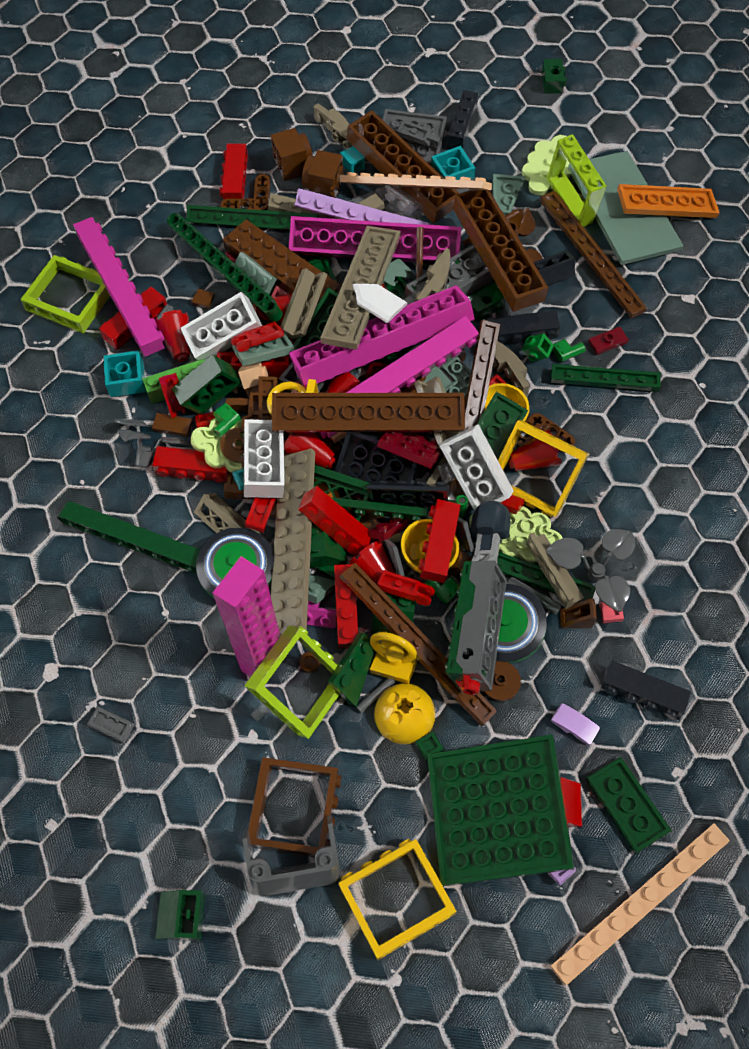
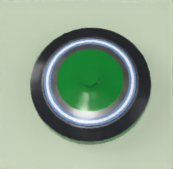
(225, 549)
(521, 625)

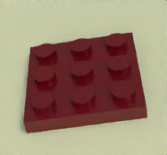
(412, 446)

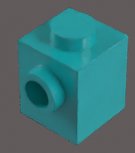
(353, 160)

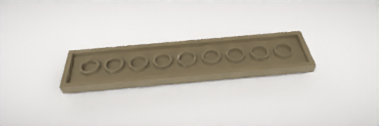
(368, 266)
(292, 543)

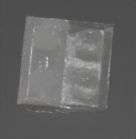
(401, 203)

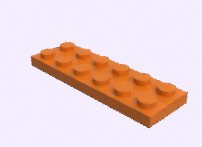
(667, 201)

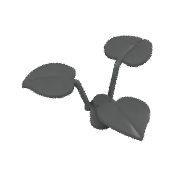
(143, 455)
(611, 591)

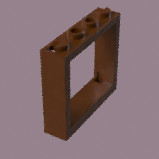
(260, 799)

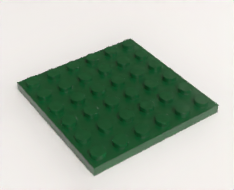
(499, 811)

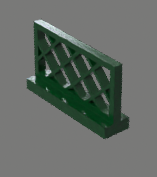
(341, 481)

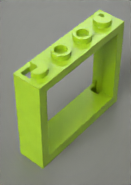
(570, 149)
(78, 323)
(271, 663)

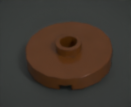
(509, 688)

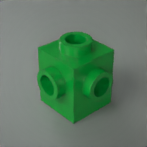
(537, 347)

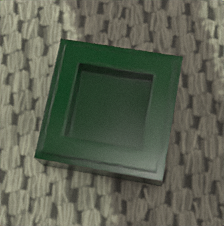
(429, 744)

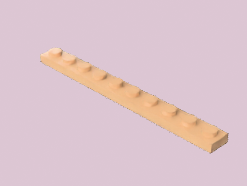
(419, 181)
(639, 904)

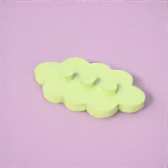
(539, 164)
(207, 441)
(521, 526)

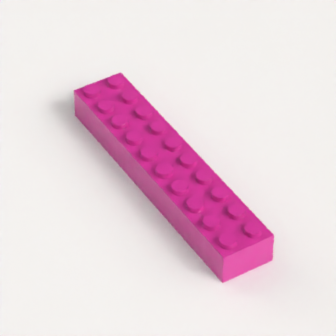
(342, 237)
(411, 325)
(247, 614)

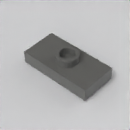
(110, 724)

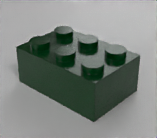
(206, 384)

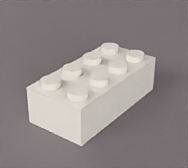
(216, 328)
(263, 460)
(476, 467)

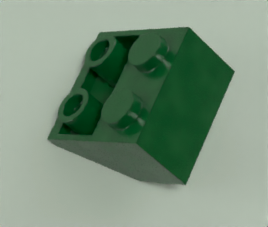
(180, 915)

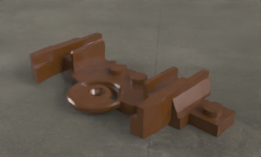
(257, 410)

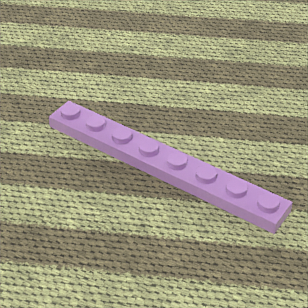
(347, 210)

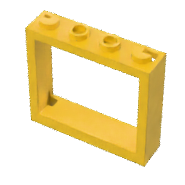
(531, 500)
(418, 929)

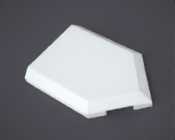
(378, 301)

